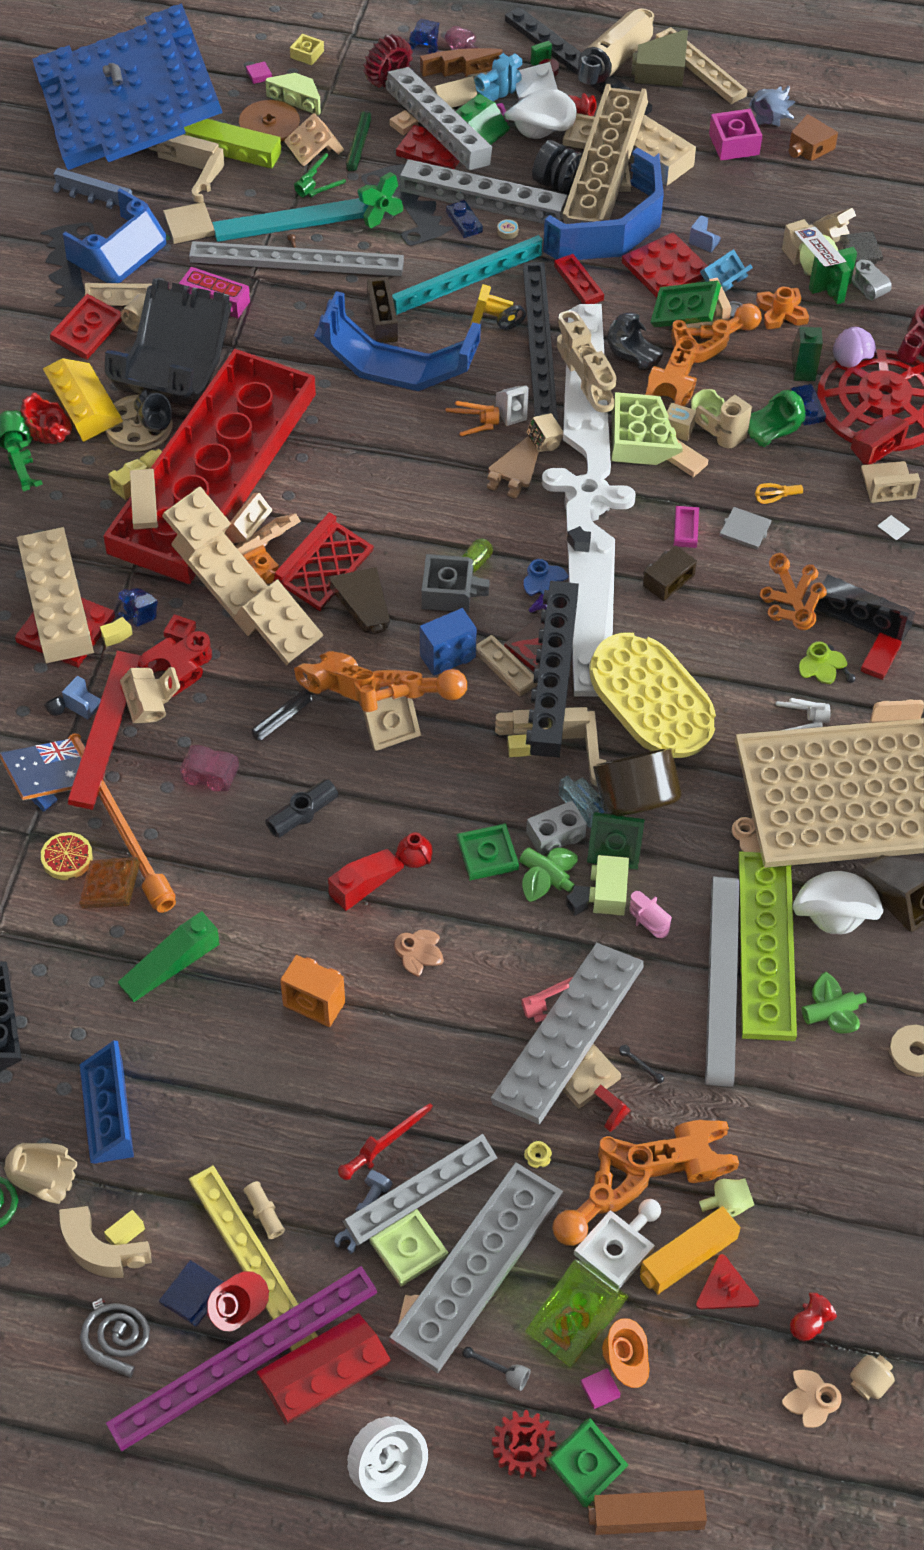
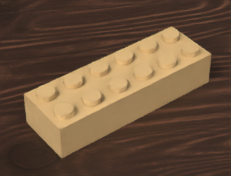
(55, 595)

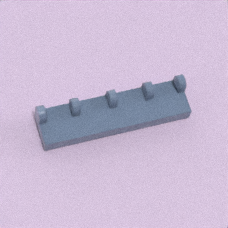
(87, 186)

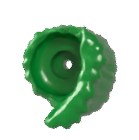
(778, 418)

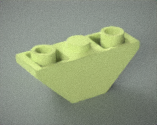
(295, 91)

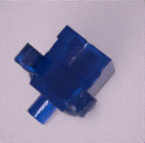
(426, 34)
(139, 606)

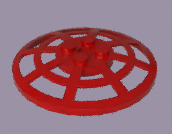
(871, 396)

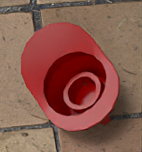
(237, 1300)

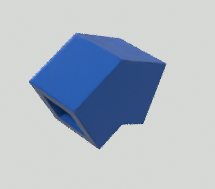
(45, 802)

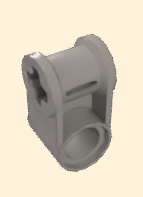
(870, 281)

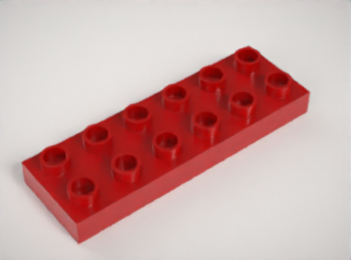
(221, 449)

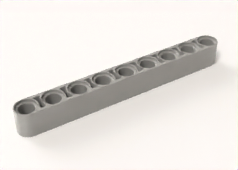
(722, 982)

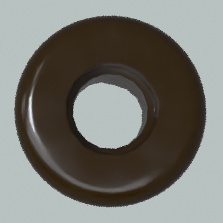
(638, 782)

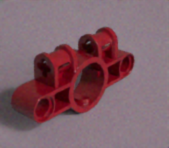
(913, 342)

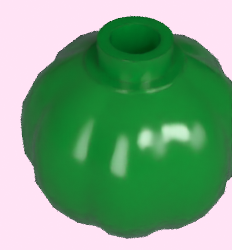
(13, 428)

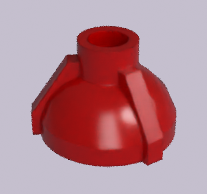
(414, 854)

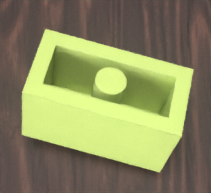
(610, 885)

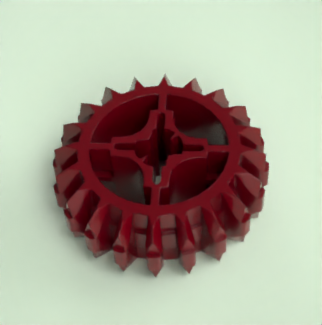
(385, 56)

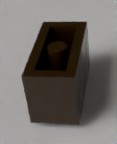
(669, 572)

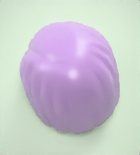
(853, 346)

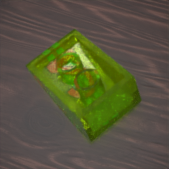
(576, 1312)

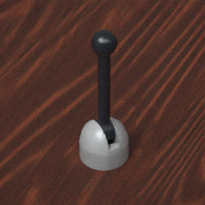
(516, 1375)

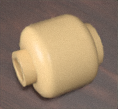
(872, 1377)

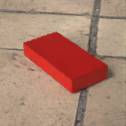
(881, 656)

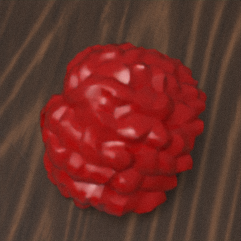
(48, 419)

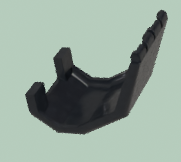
(174, 345)

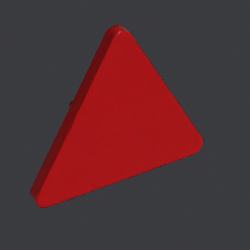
(726, 1288)

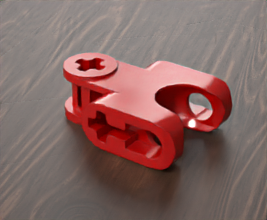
(183, 656)

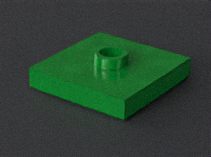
(487, 852)
(586, 1462)

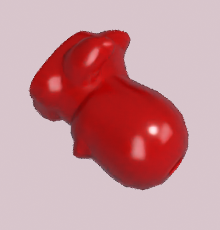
(584, 105)
(811, 1321)

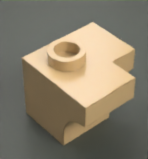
(792, 242)

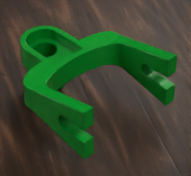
(18, 461)

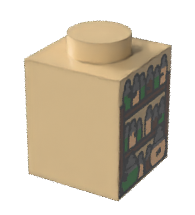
(545, 433)

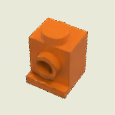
(262, 564)

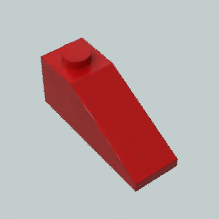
(362, 877)

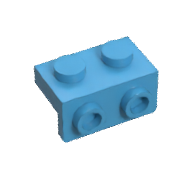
(726, 270)

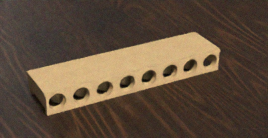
(605, 156)

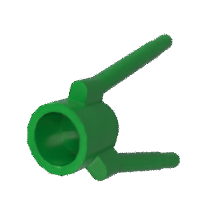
(306, 184)

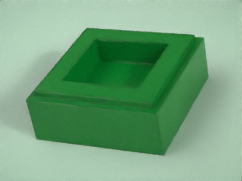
(540, 52)

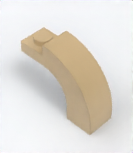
(95, 1255)

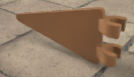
(515, 467)

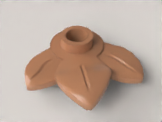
(422, 950)

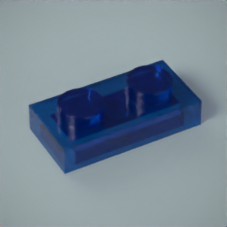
(464, 219)
(813, 407)

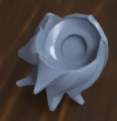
(771, 106)

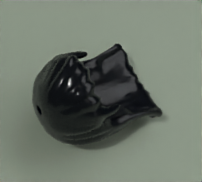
(629, 344)

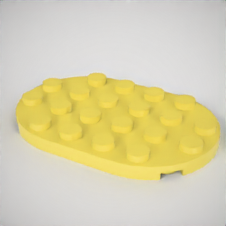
(652, 694)

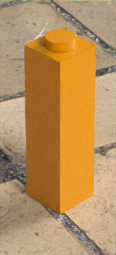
(689, 1250)

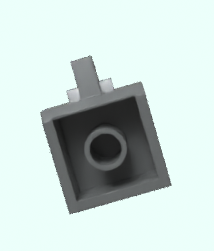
(450, 583)

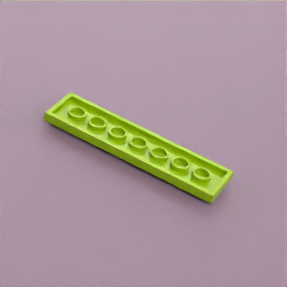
(766, 950)

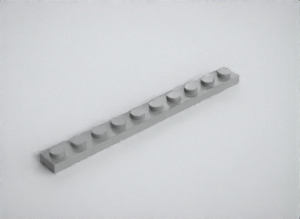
(296, 258)

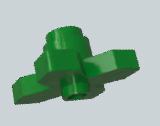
(380, 200)

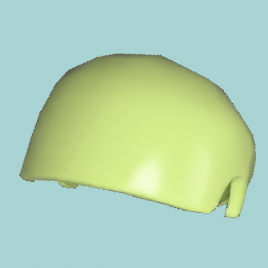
(709, 400)

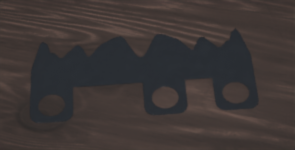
(419, 210)
(70, 274)

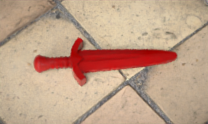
(373, 1147)

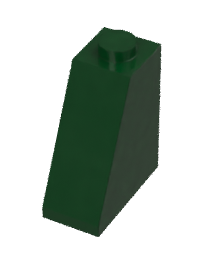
(806, 353)

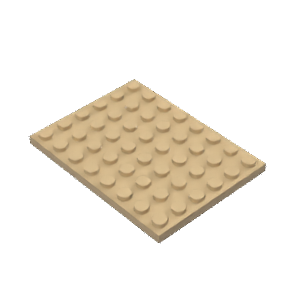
(836, 791)

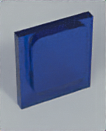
(190, 1293)

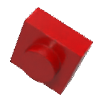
(179, 628)

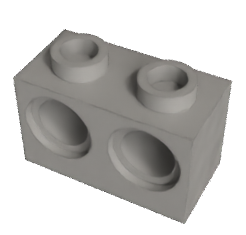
(554, 823)

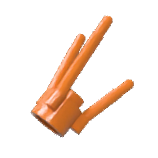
(488, 415)

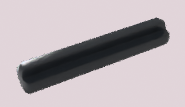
(281, 715)

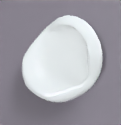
(543, 113)
(838, 901)

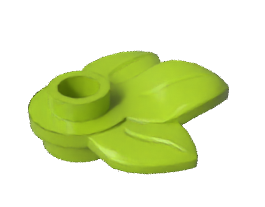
(822, 665)

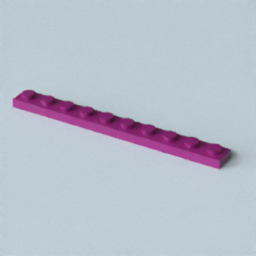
(241, 1358)

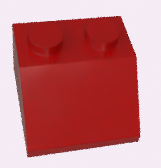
(879, 439)

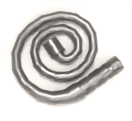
(118, 1330)

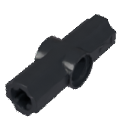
(311, 801)

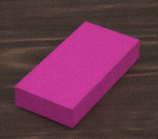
(686, 526)

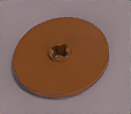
(270, 118)

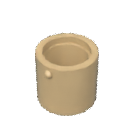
(132, 312)

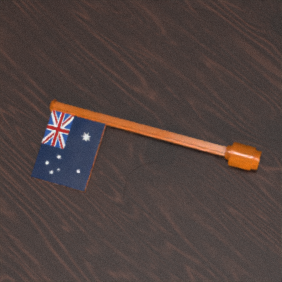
(52, 770)

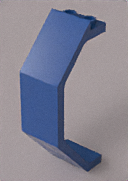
(617, 236)
(387, 362)

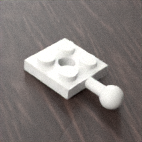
(616, 1231)

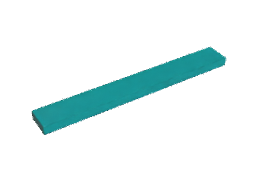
(289, 219)
(467, 274)

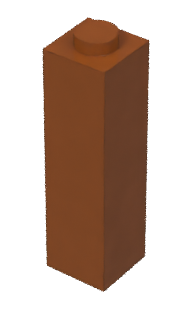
(648, 1512)

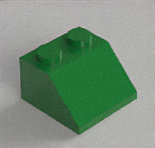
(484, 118)

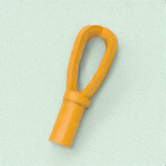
(783, 492)

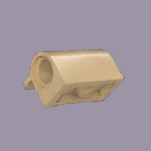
(730, 425)
(146, 694)

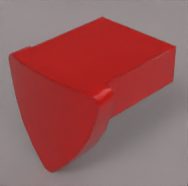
(619, 1109)

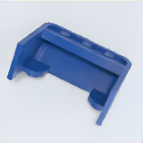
(122, 251)

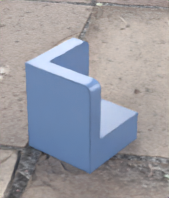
(701, 237)
(79, 700)

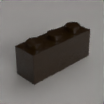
(382, 310)

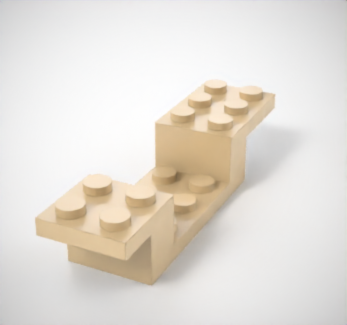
(234, 581)

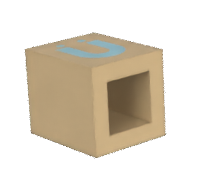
(682, 420)

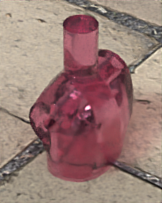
(460, 38)

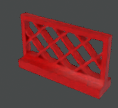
(305, 555)

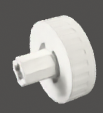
(377, 1447)

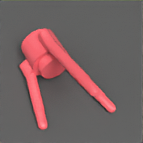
(535, 1004)

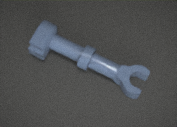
(378, 1184)

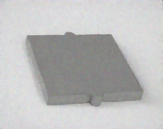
(745, 528)

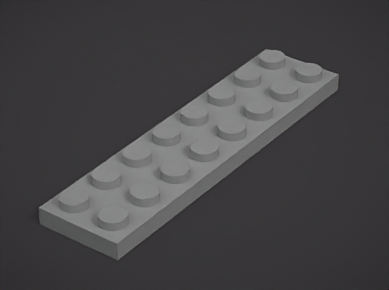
(567, 1033)
(475, 1267)

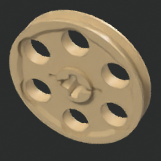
(132, 429)

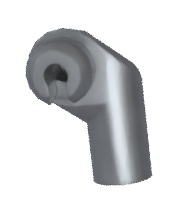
(114, 71)

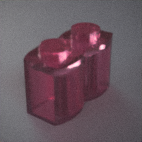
(209, 768)

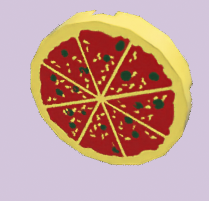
(66, 856)

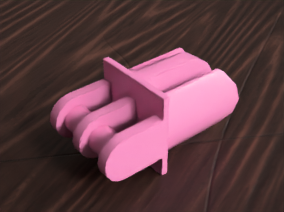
(650, 914)

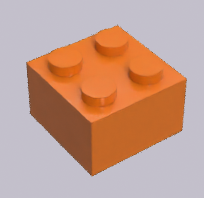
(313, 990)

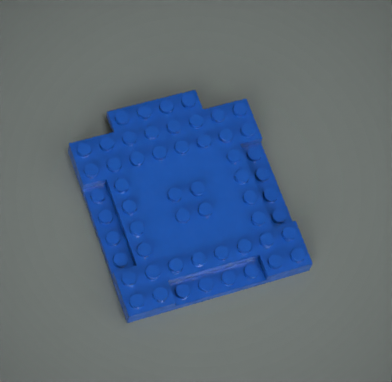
(159, 96)

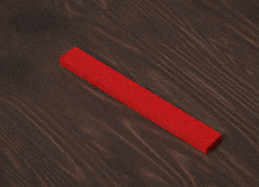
(102, 735)

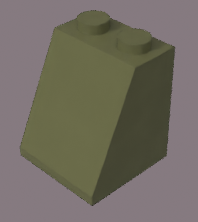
(661, 60)

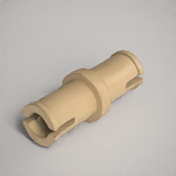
(264, 1210)

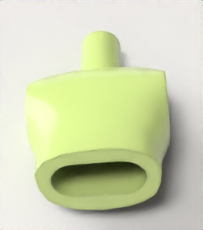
(731, 1194)

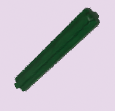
(358, 141)

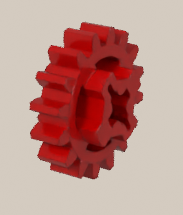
(516, 1433)

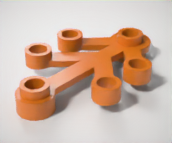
(794, 595)

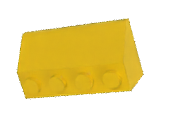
(82, 397)

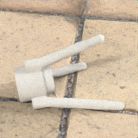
(817, 712)

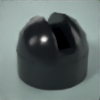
(55, 706)

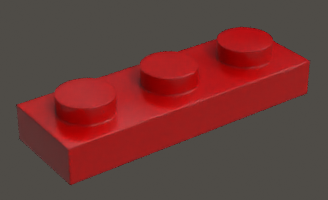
(579, 280)

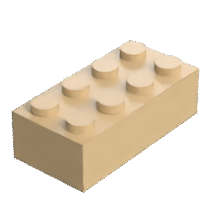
(675, 153)

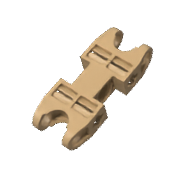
(589, 364)

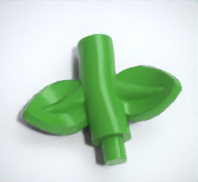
(547, 871)
(833, 1005)

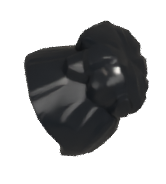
(153, 411)

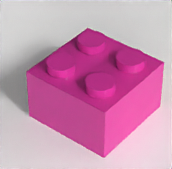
(735, 134)

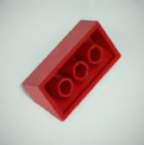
(323, 1368)

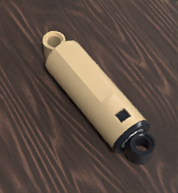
(615, 46)

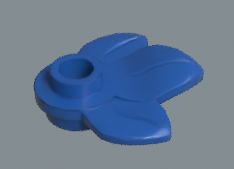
(540, 576)

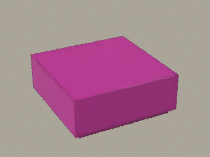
(258, 72)
(600, 1388)

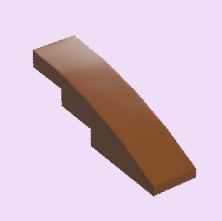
(458, 61)

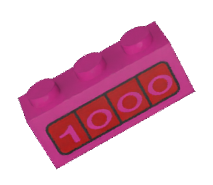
(238, 292)

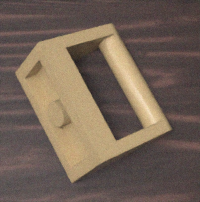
(248, 519)

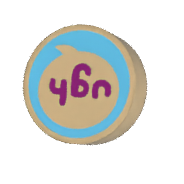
(507, 229)

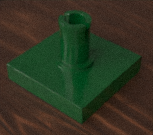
(616, 838)

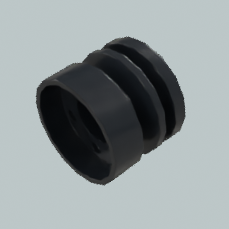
(556, 166)

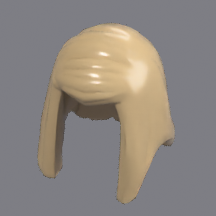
(41, 1170)

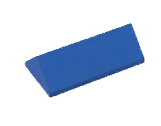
(106, 1105)

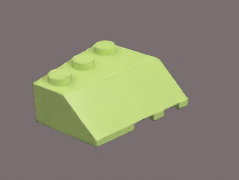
(641, 430)

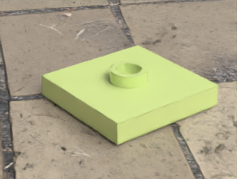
(409, 1247)

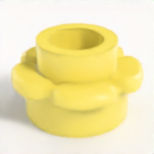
(538, 1148)

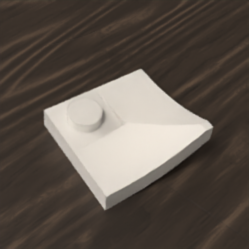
(535, 79)

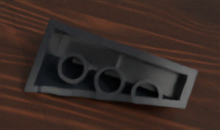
(864, 609)
(9, 1040)

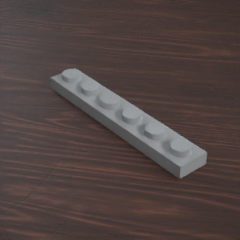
(419, 1189)

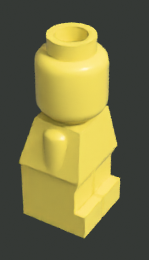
(120, 480)

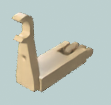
(194, 153)
(577, 724)

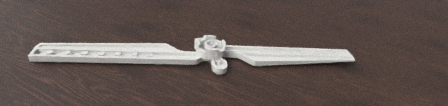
(584, 501)

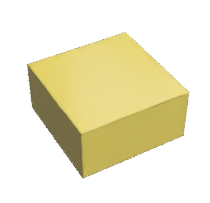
(306, 49)

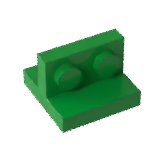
(833, 277)

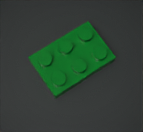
(686, 302)

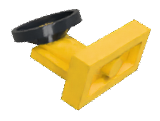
(498, 307)

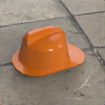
(627, 1353)

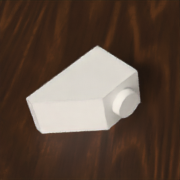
(513, 404)

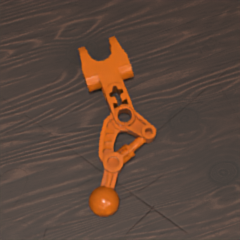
(674, 379)
(343, 675)
(684, 1153)

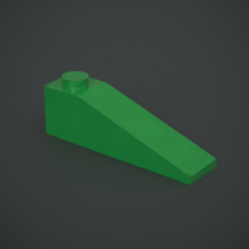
(171, 956)

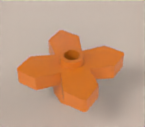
(781, 307)

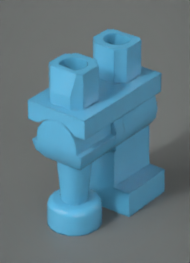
(501, 78)

